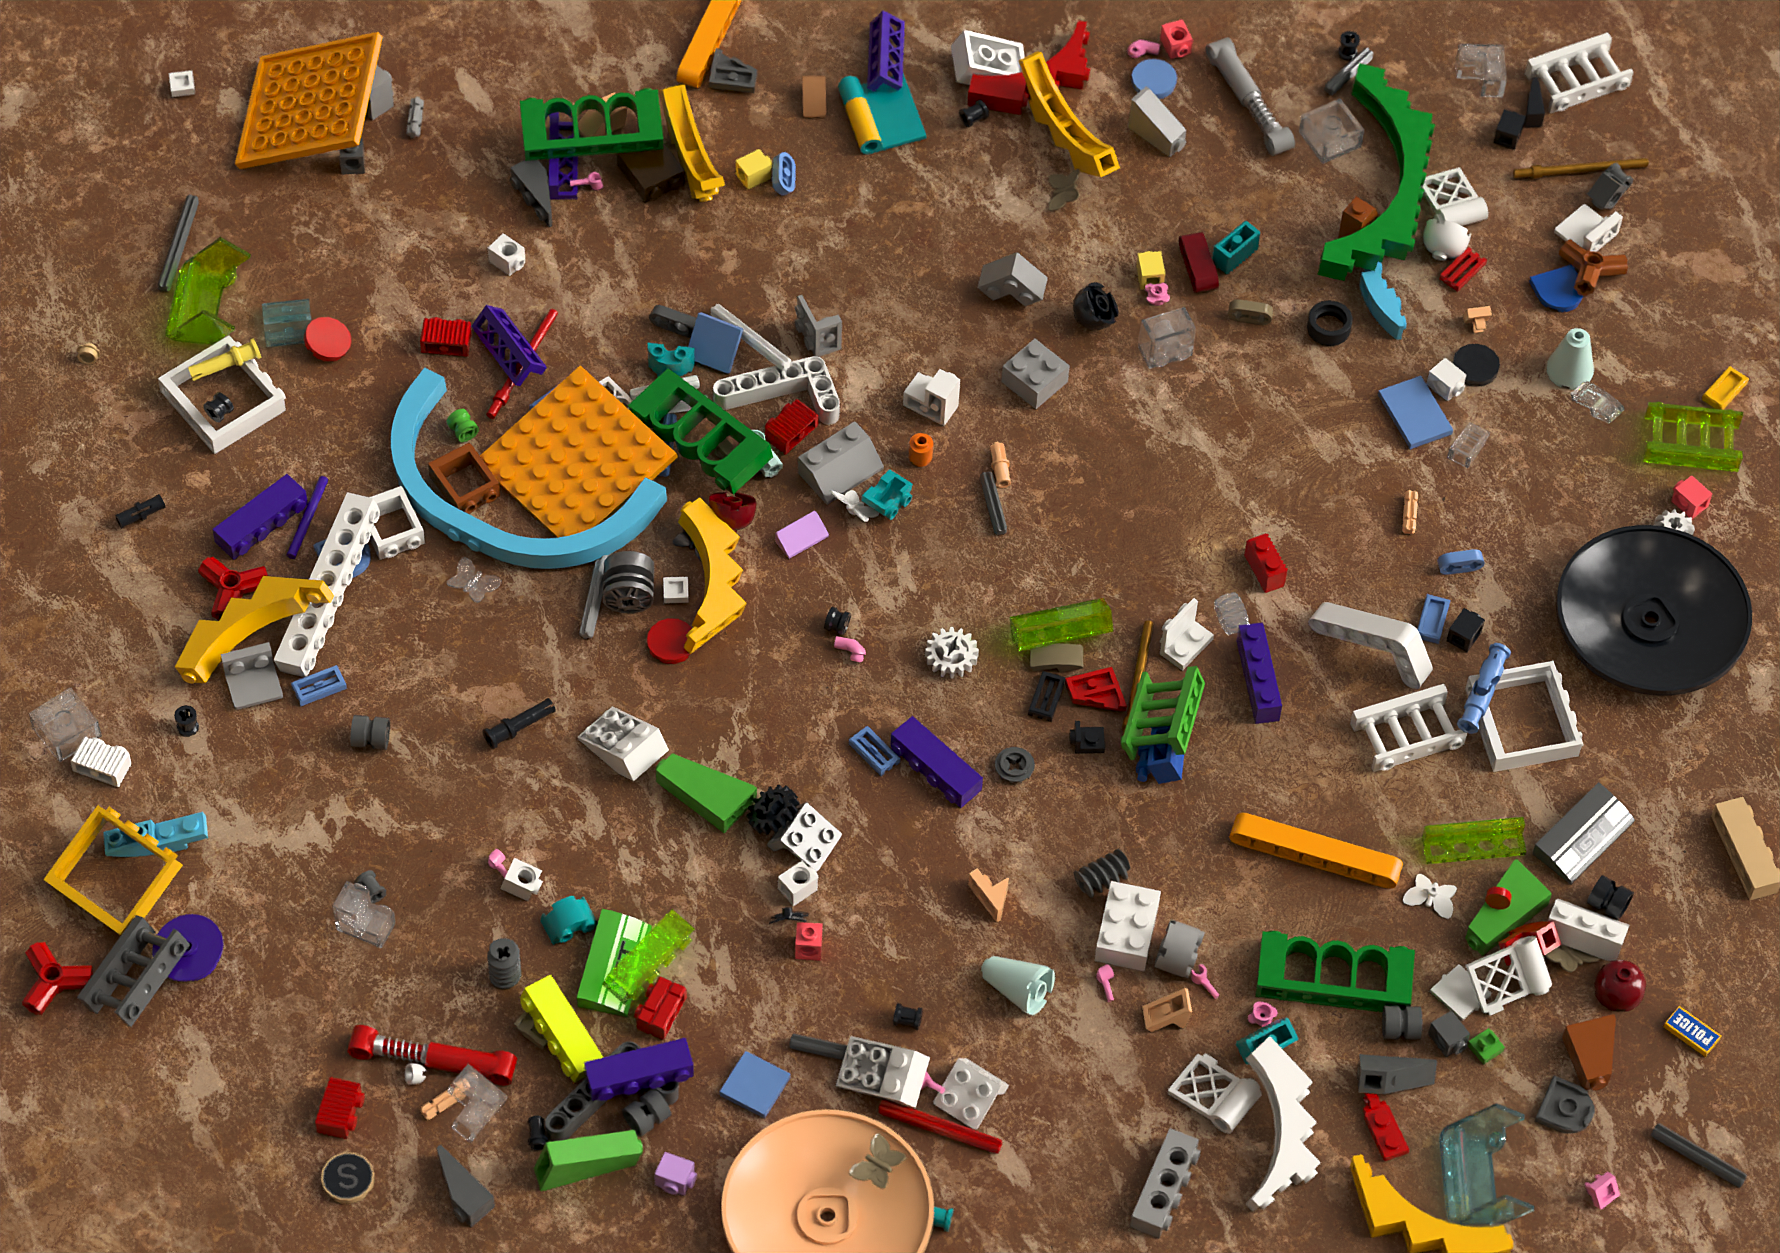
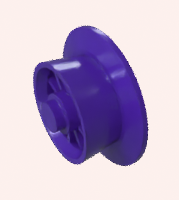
(204, 946)

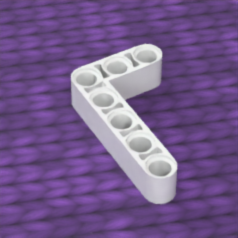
(774, 382)
(1379, 633)

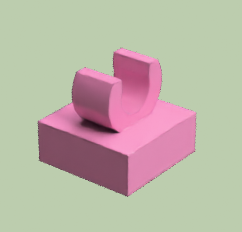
(1603, 1190)

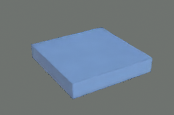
(715, 342)
(755, 1084)

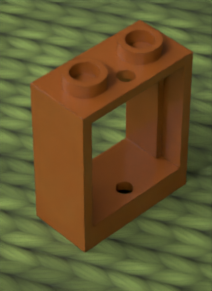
(455, 461)

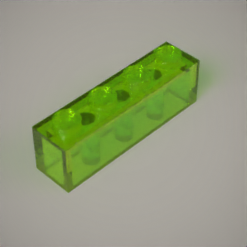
(1061, 624)
(648, 957)

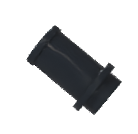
(537, 1133)

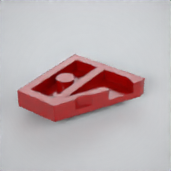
(1096, 690)

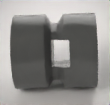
(372, 732)
(1402, 1022)
(653, 1106)

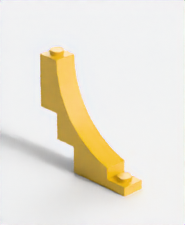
(714, 543)
(272, 601)
(1390, 1213)

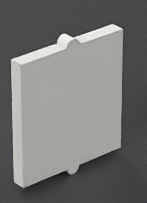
(1457, 992)

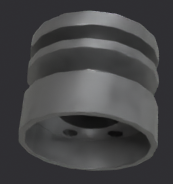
(628, 582)

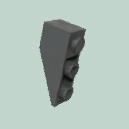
(532, 182)
(1393, 1074)

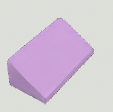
(801, 534)

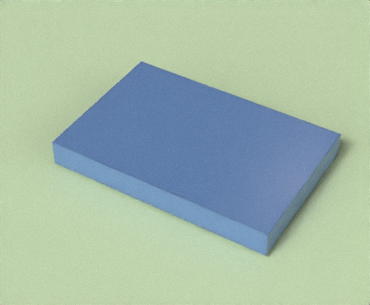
(1415, 412)

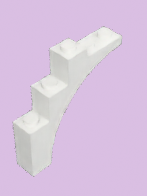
(1285, 1088)

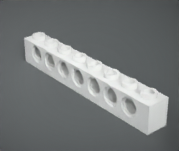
(353, 509)

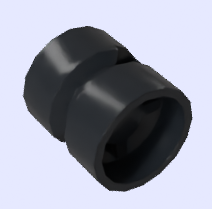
(1611, 898)

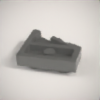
(731, 74)

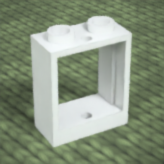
(411, 539)

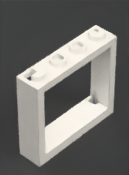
(239, 427)
(1560, 699)

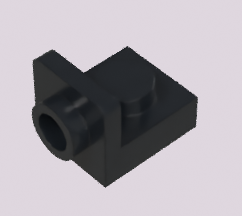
(1087, 739)

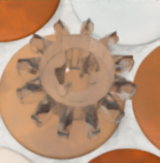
(1231, 612)

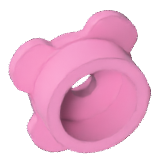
(1157, 298)
(1262, 1008)

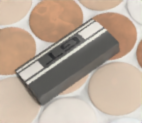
(1583, 834)

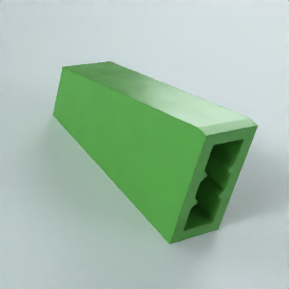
(705, 790)
(1527, 900)
(586, 1157)

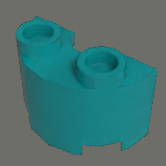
(679, 361)
(889, 494)
(568, 917)

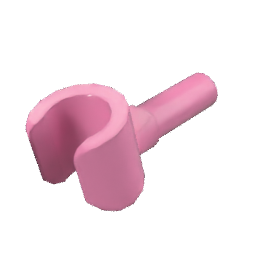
(593, 179)
(495, 860)
(1103, 975)
(1202, 979)
(931, 1084)

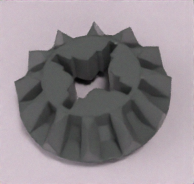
(1014, 755)

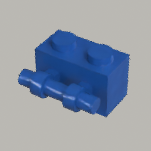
(1159, 760)

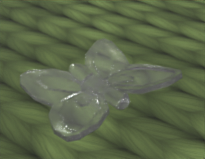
(474, 584)

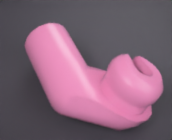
(1141, 47)
(852, 646)

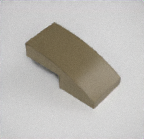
(1060, 656)

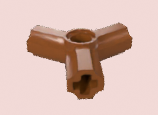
(1591, 266)

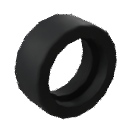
(1330, 308)

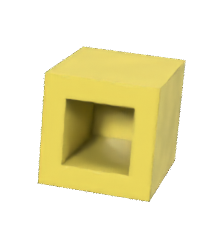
(754, 169)
(1150, 268)

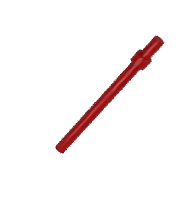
(502, 396)

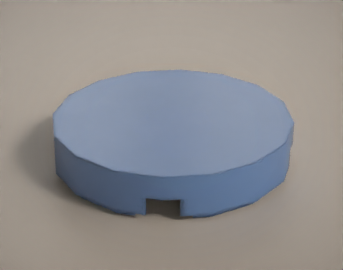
(1156, 75)

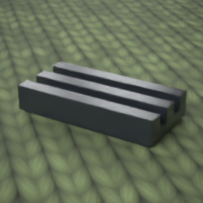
(1041, 712)

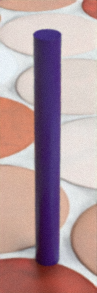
(307, 517)

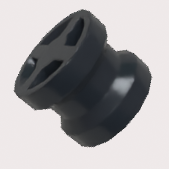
(218, 407)
(837, 621)

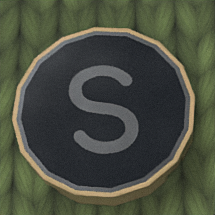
(347, 1177)

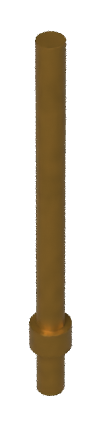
(1538, 171)
(1140, 665)

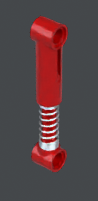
(495, 1066)

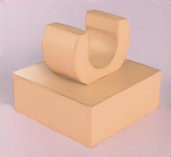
(1477, 317)

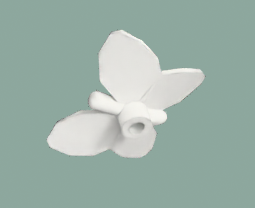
(854, 506)
(1432, 893)

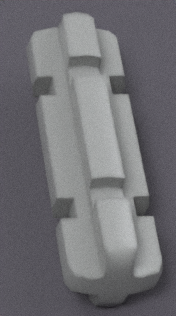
(415, 117)

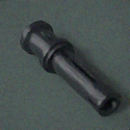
(509, 727)

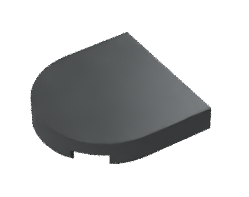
(1565, 1107)

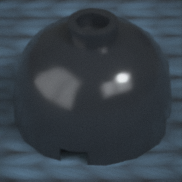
(1094, 307)

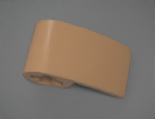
(814, 96)

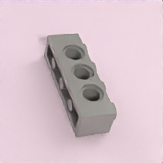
(1145, 1216)

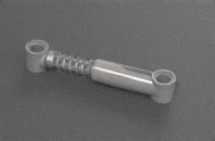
(1223, 55)

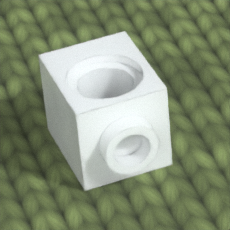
(506, 254)
(1446, 379)
(522, 870)
(797, 892)

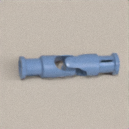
(1489, 677)

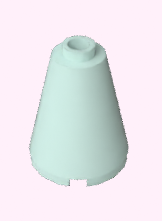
(1571, 360)
(1019, 981)

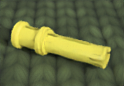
(235, 356)

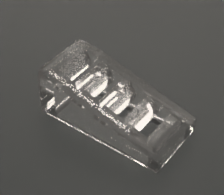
(1462, 457)

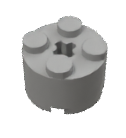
(1179, 948)

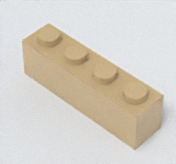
(1746, 848)

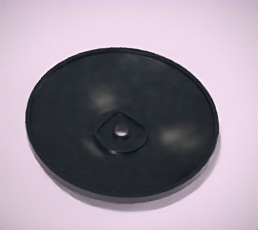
(1659, 574)

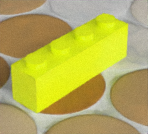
(560, 1026)

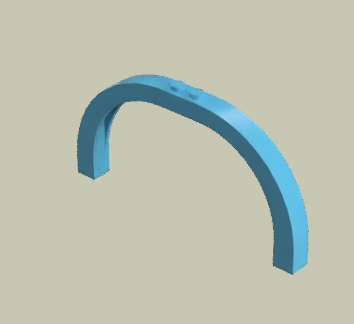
(482, 537)

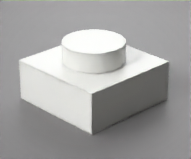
(182, 83)
(675, 589)

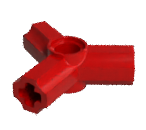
(222, 577)
(46, 966)

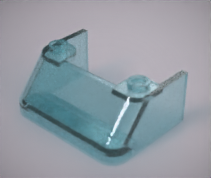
(1469, 1171)

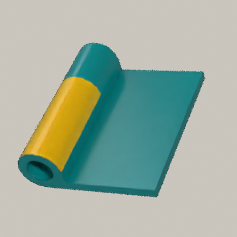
(881, 117)

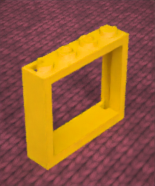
(78, 847)

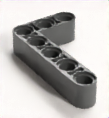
(582, 1099)

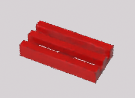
(1449, 270)

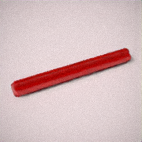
(940, 1126)

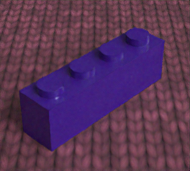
(260, 516)
(1259, 673)
(936, 762)
(639, 1069)

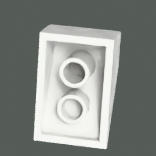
(984, 56)

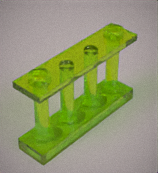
(1687, 455)

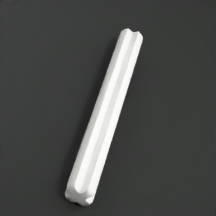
(753, 338)

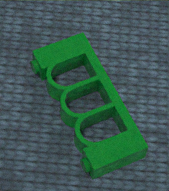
(644, 105)
(730, 471)
(1396, 963)

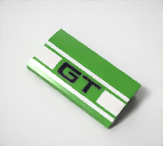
(612, 941)

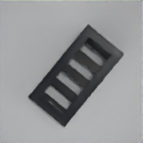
(1535, 108)

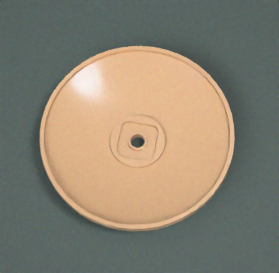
(803, 1170)

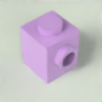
(675, 1174)

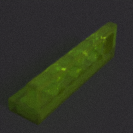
(1474, 832)

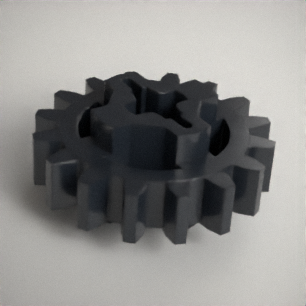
(773, 809)

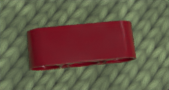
(1198, 262)

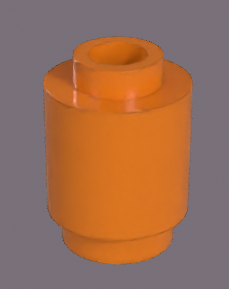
(921, 449)

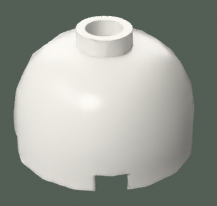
(1445, 239)

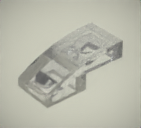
(1600, 402)

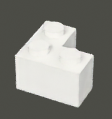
(933, 397)

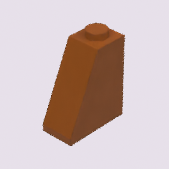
(1356, 216)
(1591, 1050)

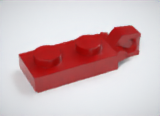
(1383, 1128)

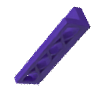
(879, 49)
(555, 165)
(510, 338)

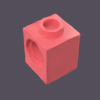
(1176, 39)
(1691, 496)
(808, 941)

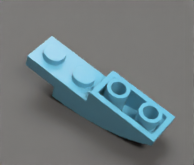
(1382, 302)
(170, 834)

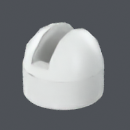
(414, 1073)

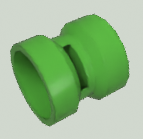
(462, 425)

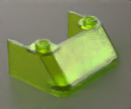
(200, 291)

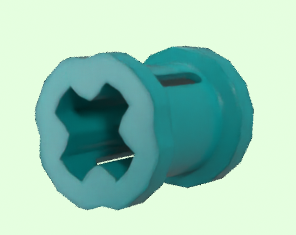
(942, 1218)

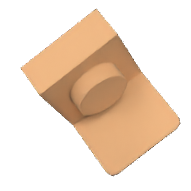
(990, 896)
(1168, 1010)

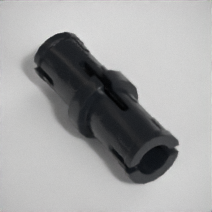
(125, 518)

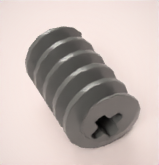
(1102, 872)
(504, 963)

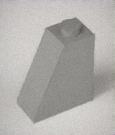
(1156, 123)

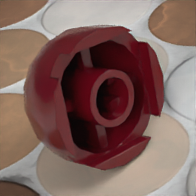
(735, 510)
(1620, 985)

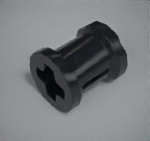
(1346, 43)
(974, 113)
(189, 722)
(907, 1016)

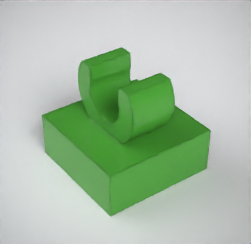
(1486, 1046)

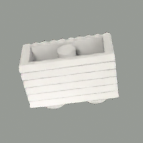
(101, 761)

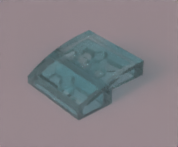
(286, 322)

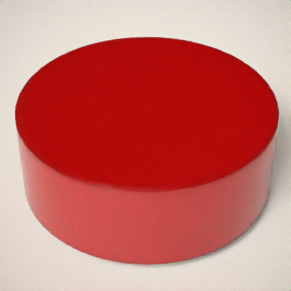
(1498, 898)

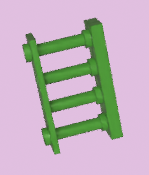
(1180, 721)

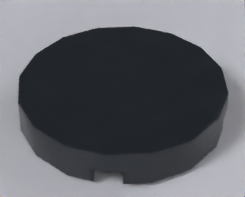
(1478, 364)

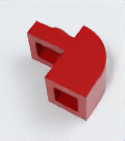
(1544, 932)

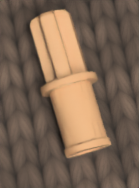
(1000, 465)

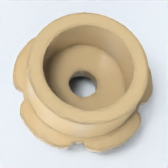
(88, 353)

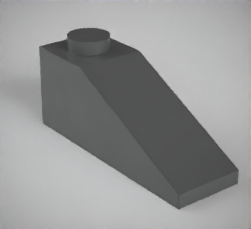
(468, 1196)

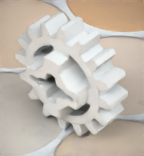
(944, 645)

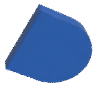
(1557, 288)

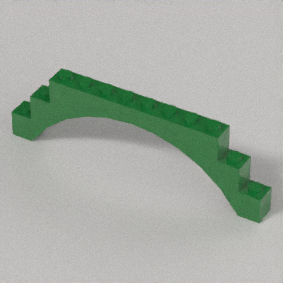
(1409, 135)

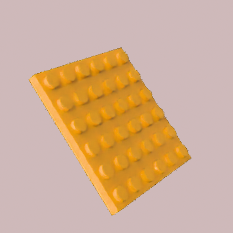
(309, 100)
(576, 456)

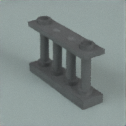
(118, 962)

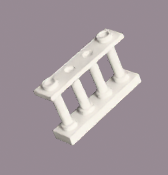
(1578, 54)
(1411, 706)

